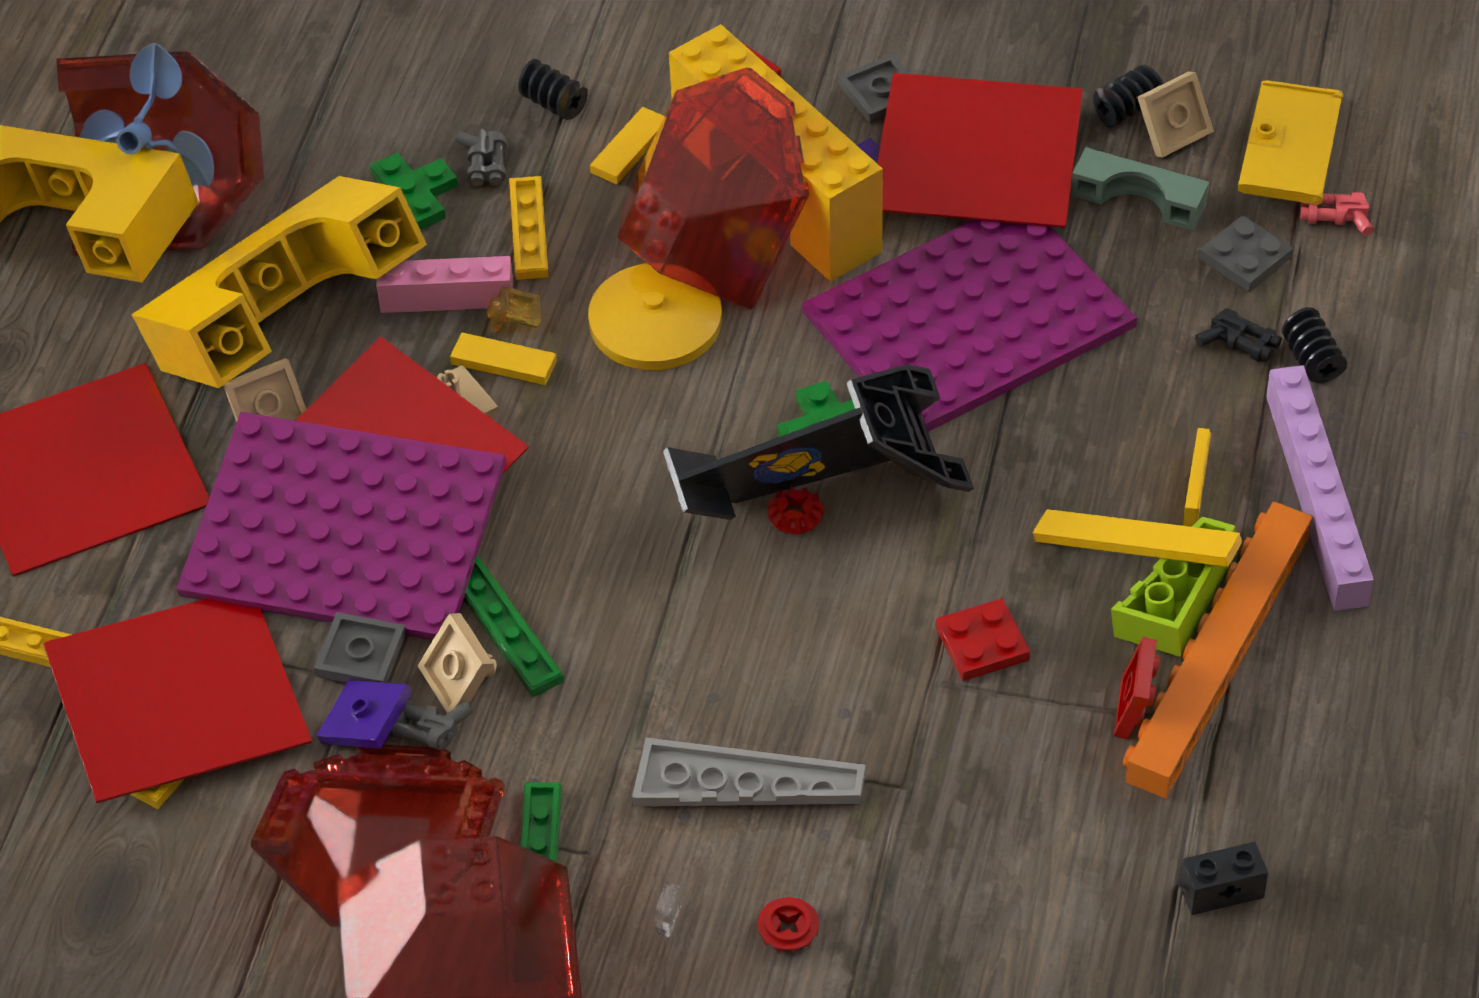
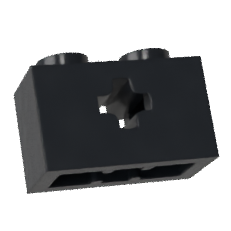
(1223, 878)

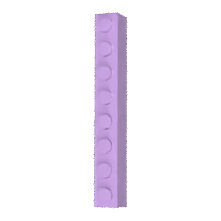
(1319, 488)

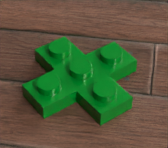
(418, 186)
(817, 405)

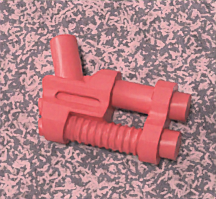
(1347, 208)

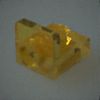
(514, 307)

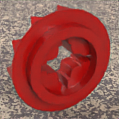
(794, 521)
(788, 911)

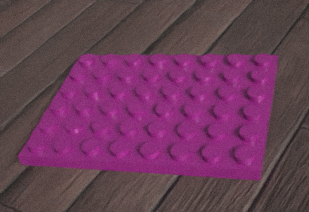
(973, 308)
(342, 524)

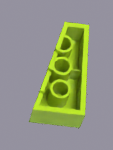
(1170, 600)

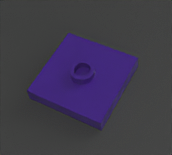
(364, 714)

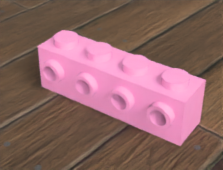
(443, 284)

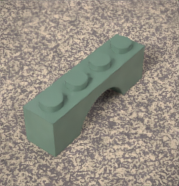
(1104, 176)

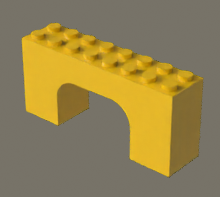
(845, 199)
(121, 201)
(211, 319)

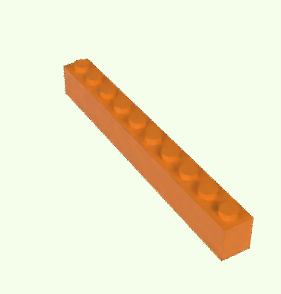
(1218, 650)

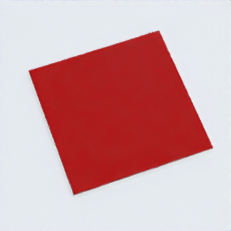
(979, 149)
(401, 399)
(91, 469)
(174, 695)

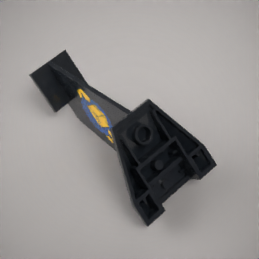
(879, 430)

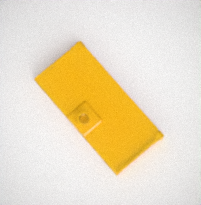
(1290, 142)

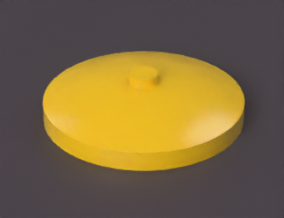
(652, 319)

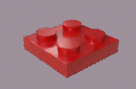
(982, 639)
(1136, 688)

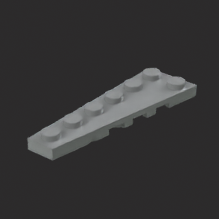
(720, 776)

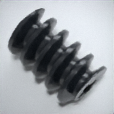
(552, 89)
(1120, 96)
(1314, 345)

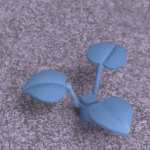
(158, 75)

